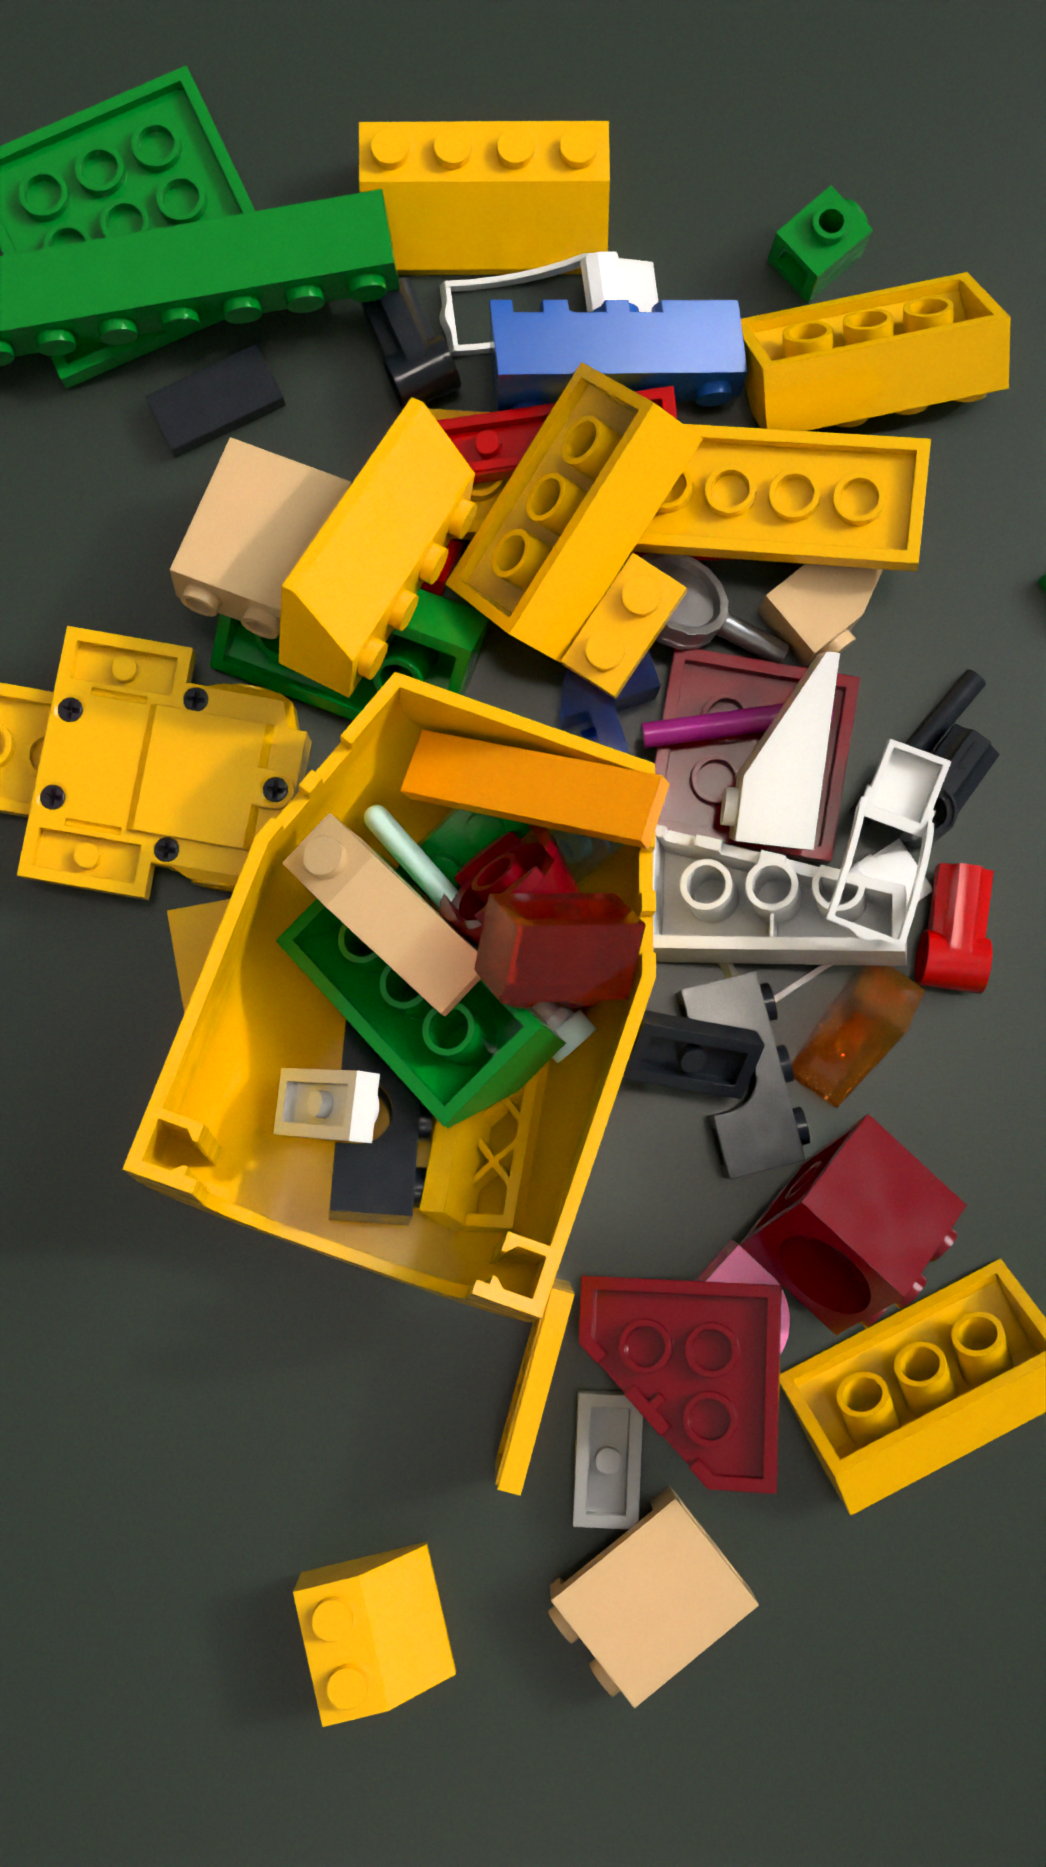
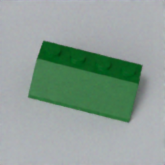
(435, 647)
(448, 1061)

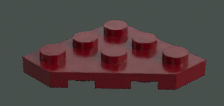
(696, 1367)

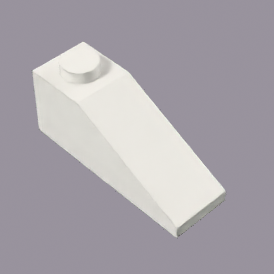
(783, 777)

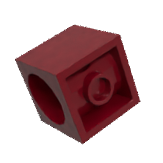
(856, 1227)

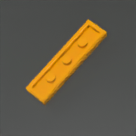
(536, 788)

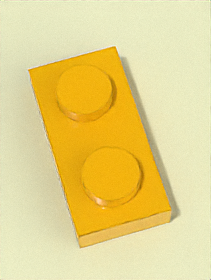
(624, 626)

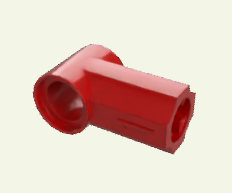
(955, 945)

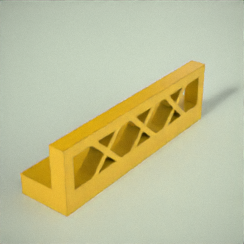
(458, 1161)

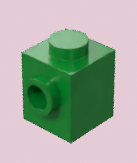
(820, 243)

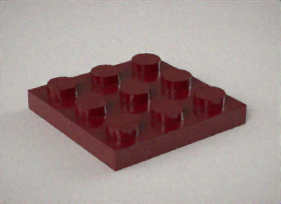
(702, 769)

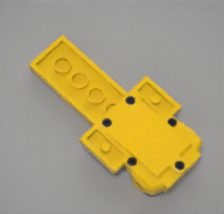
(143, 767)

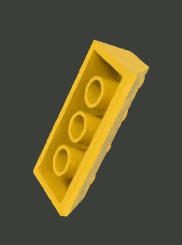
(489, 192)
(876, 354)
(573, 511)
(376, 554)
(923, 1386)

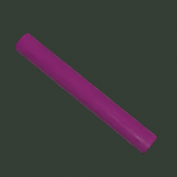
(709, 726)

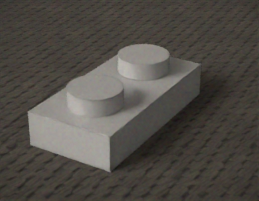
(606, 1461)

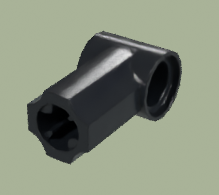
(414, 358)
(971, 760)

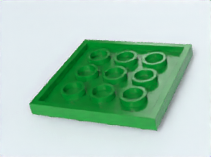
(112, 172)

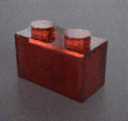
(558, 948)

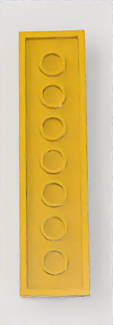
(784, 498)

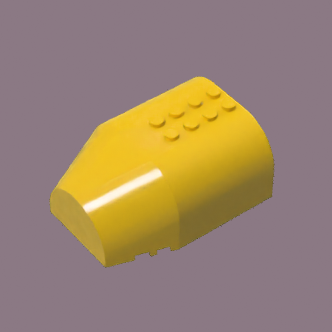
(257, 1012)

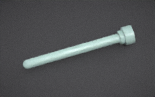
(570, 1026)

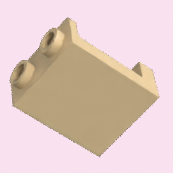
(251, 535)
(651, 1600)

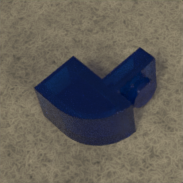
(587, 704)

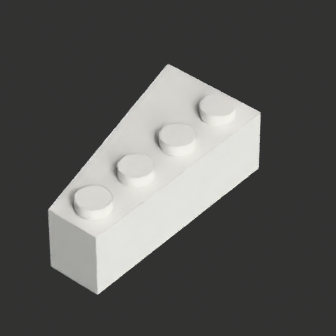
(764, 908)

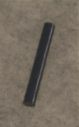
(942, 717)

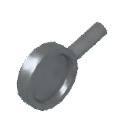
(706, 613)

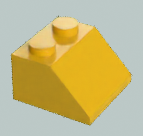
(373, 1632)

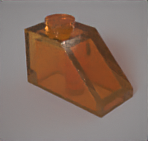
(857, 1032)

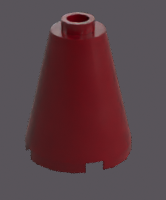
(507, 867)

